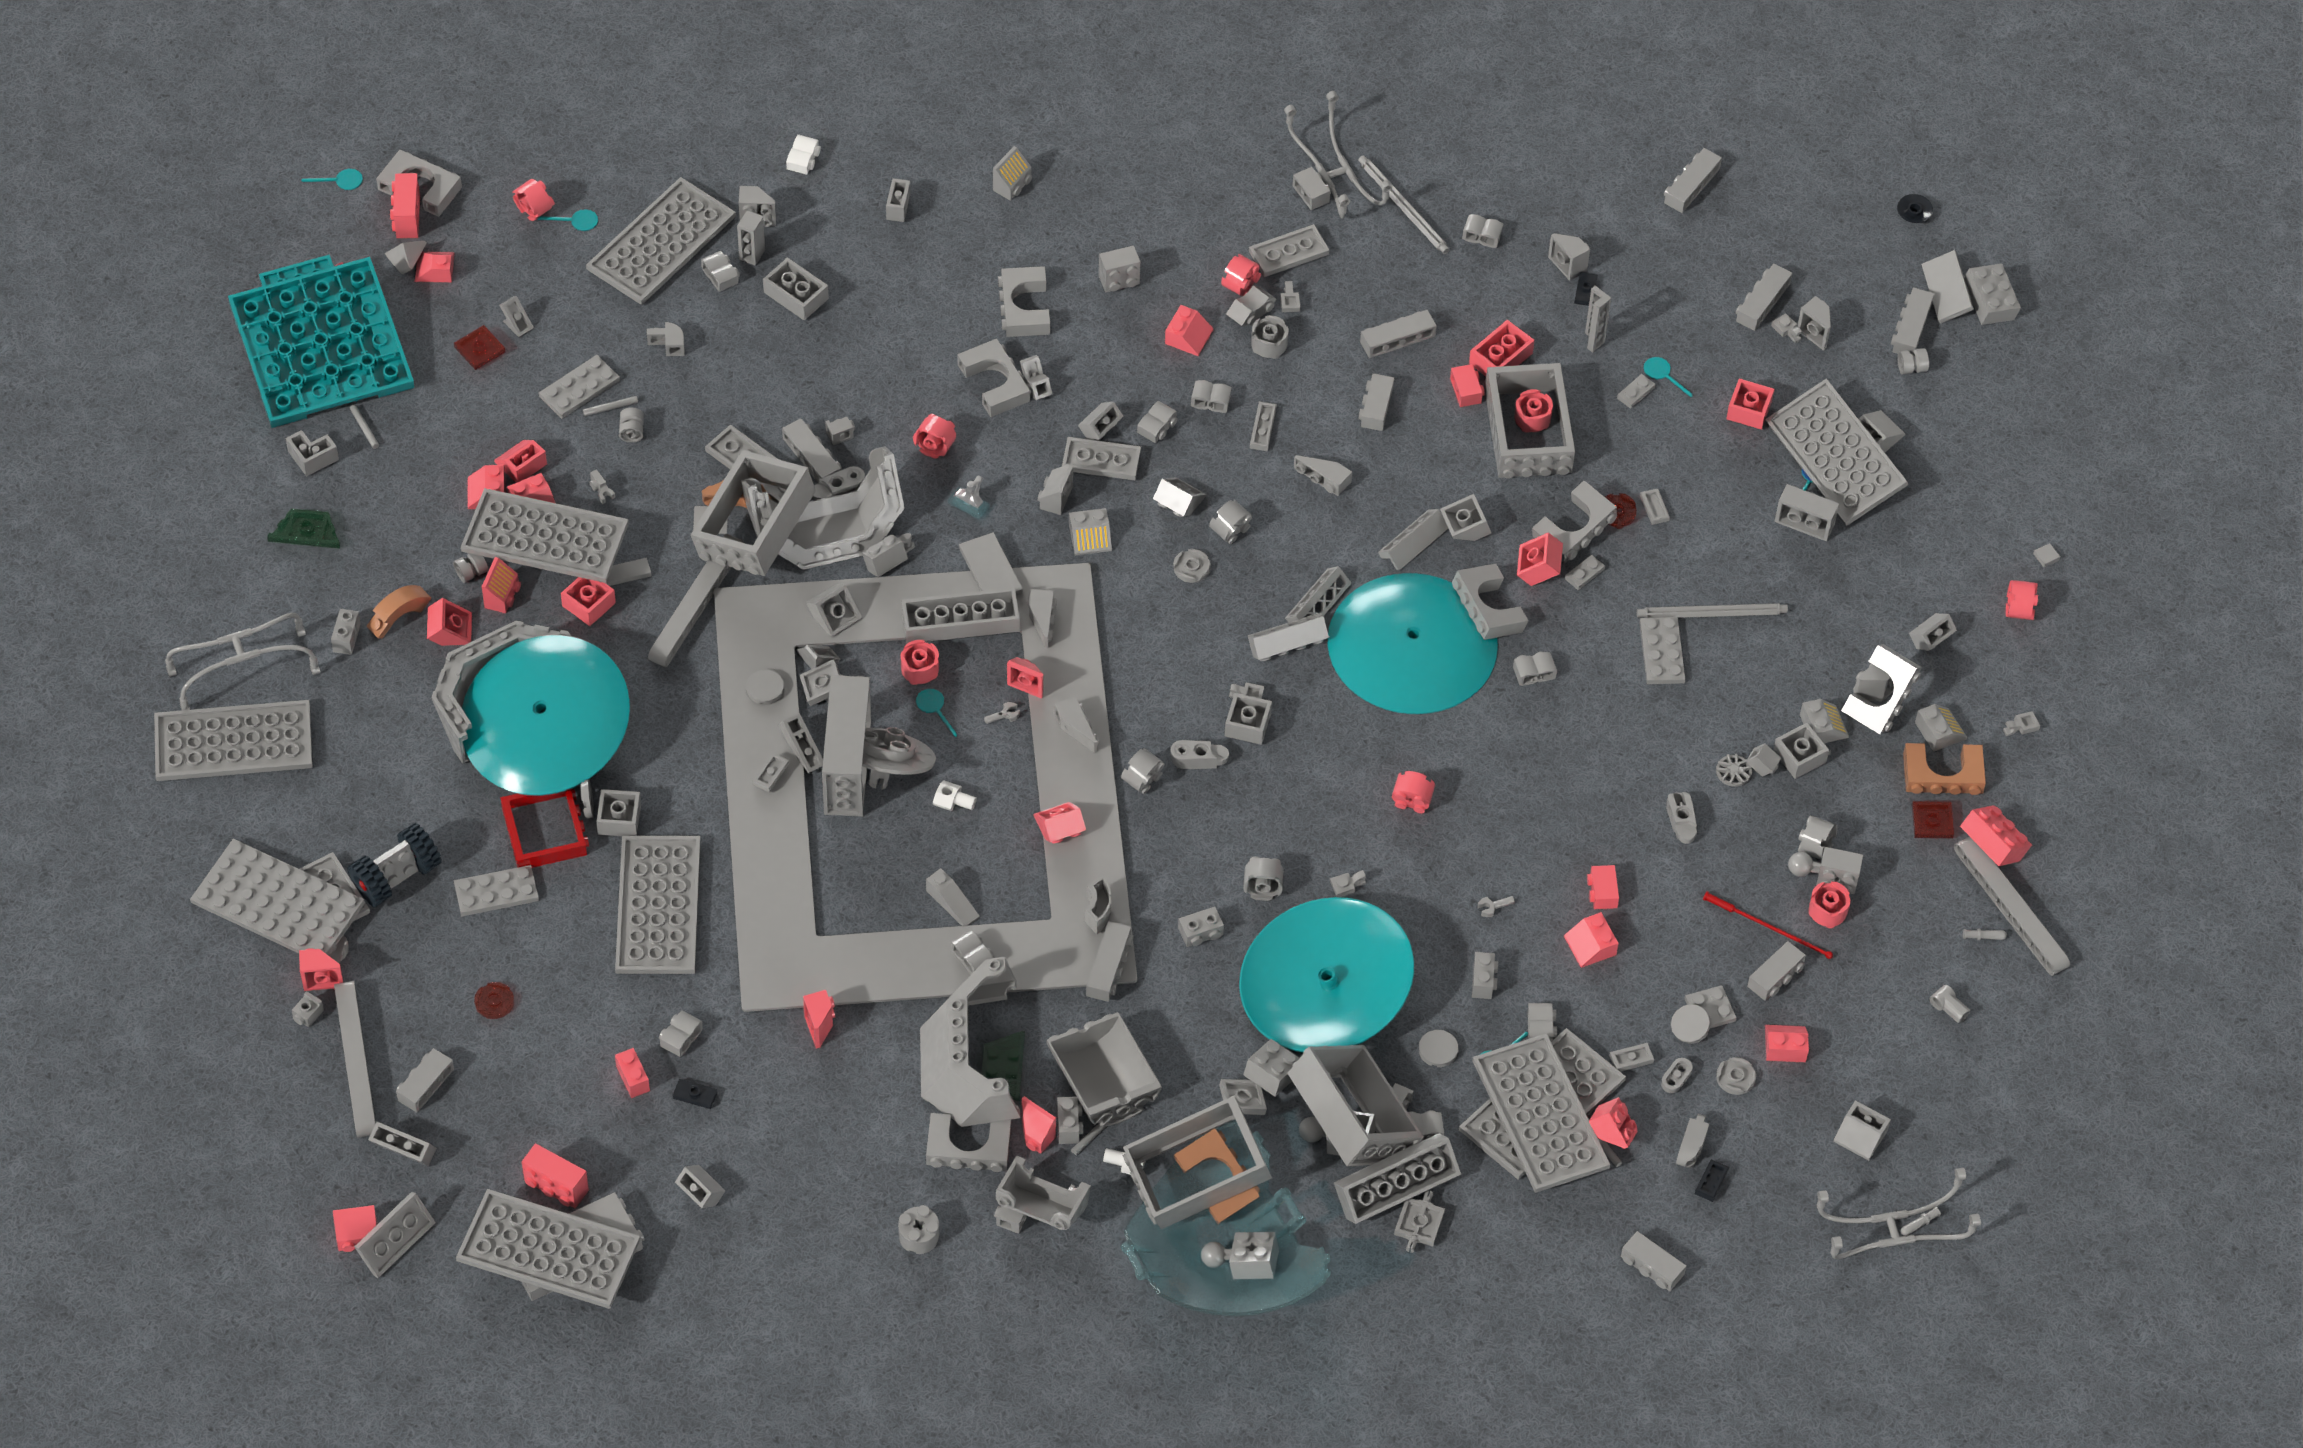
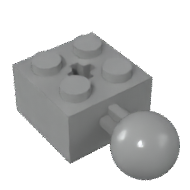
(1835, 866)
(1311, 1130)
(1251, 1256)

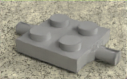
(1419, 1221)

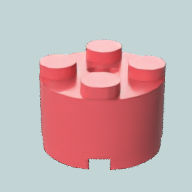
(533, 199)
(1241, 275)
(1533, 411)
(935, 436)
(2021, 599)
(919, 662)
(1413, 791)
(1829, 904)

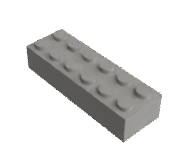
(961, 615)
(1397, 1178)

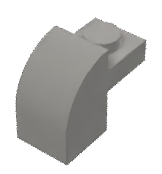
(670, 336)
(1035, 378)

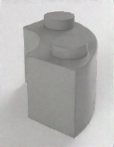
(1251, 306)
(1099, 909)

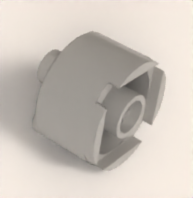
(1269, 337)
(1231, 521)
(1143, 770)
(1817, 836)
(1263, 878)
(918, 1229)

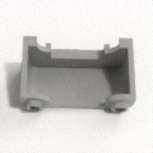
(1040, 1198)

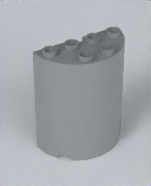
(1105, 1069)

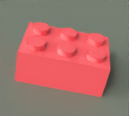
(405, 205)
(1502, 347)
(1996, 835)
(555, 1176)

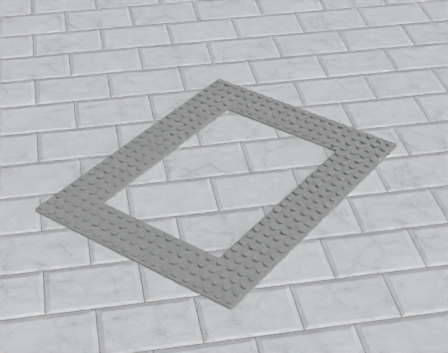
(769, 830)

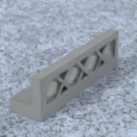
(1597, 318)
(1318, 591)

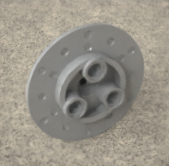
(894, 753)

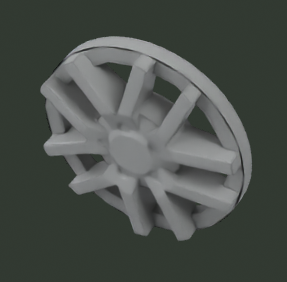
(1733, 770)

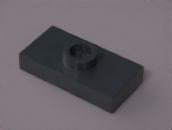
(1583, 292)
(695, 1093)
(1711, 1180)

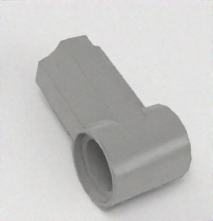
(1946, 1000)

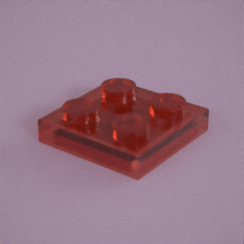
(479, 347)
(1932, 819)

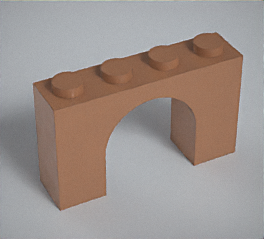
(1922, 779)
(1213, 1147)

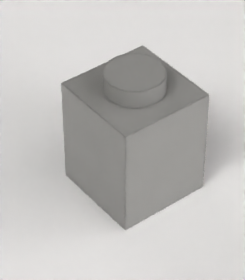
(1763, 760)

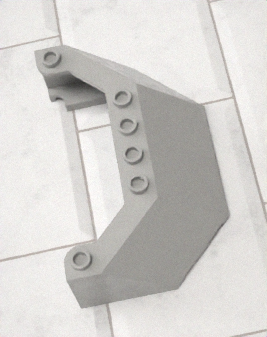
(839, 524)
(461, 669)
(944, 1049)

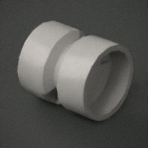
(1917, 361)
(631, 425)
(470, 566)

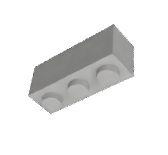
(751, 237)
(1376, 402)
(1777, 971)
(424, 1080)
(402, 1144)
(1653, 1261)

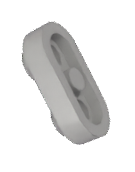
(1676, 1077)

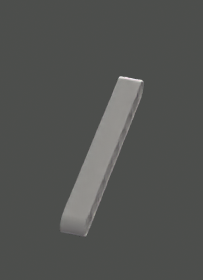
(688, 611)
(2012, 906)
(355, 1058)

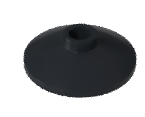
(1915, 208)

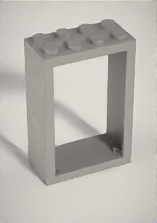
(1528, 461)
(760, 556)
(844, 745)
(1372, 1092)
(1183, 1132)

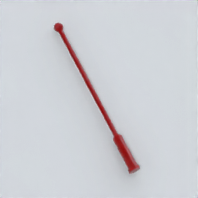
(1731, 908)

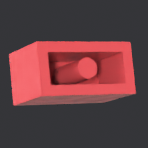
(1466, 385)
(1603, 886)
(632, 1073)

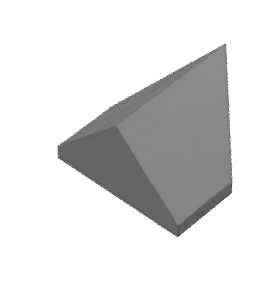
(405, 255)
(817, 655)

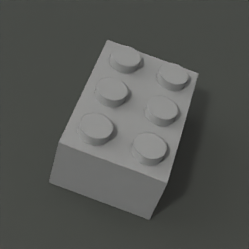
(795, 289)
(1992, 294)
(1806, 512)

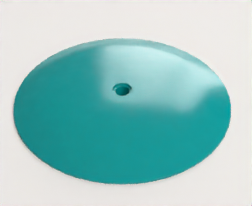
(1386, 667)
(565, 744)
(1333, 938)

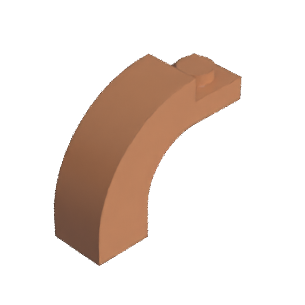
(395, 605)

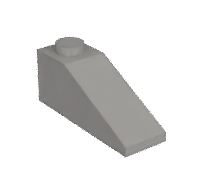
(801, 742)
(951, 898)

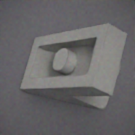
(516, 316)

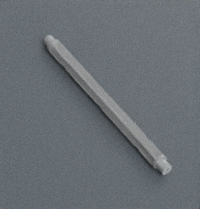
(1406, 207)
(1713, 610)

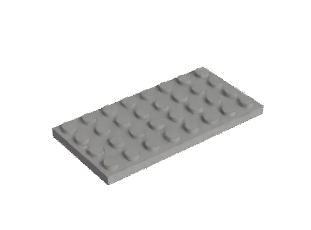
(661, 240)
(1836, 451)
(545, 535)
(233, 740)
(276, 900)
(658, 905)
(1590, 1077)
(1541, 1113)
(548, 1248)

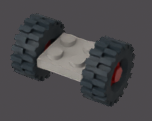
(412, 855)

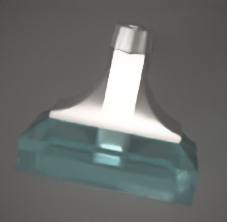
(969, 499)

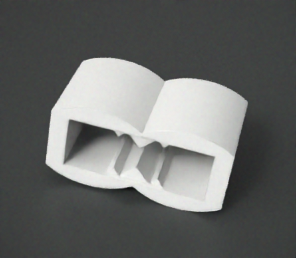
(803, 154)

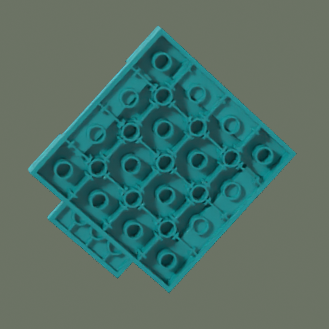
(319, 338)

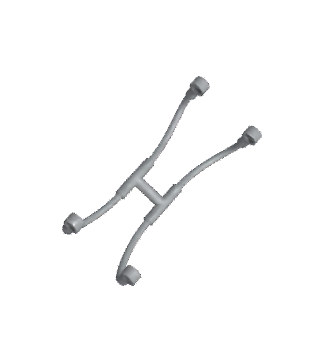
(1343, 200)
(241, 655)
(1960, 1175)

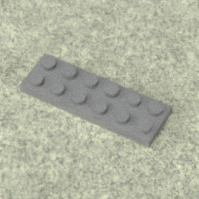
(727, 448)

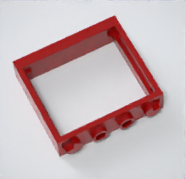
(549, 855)

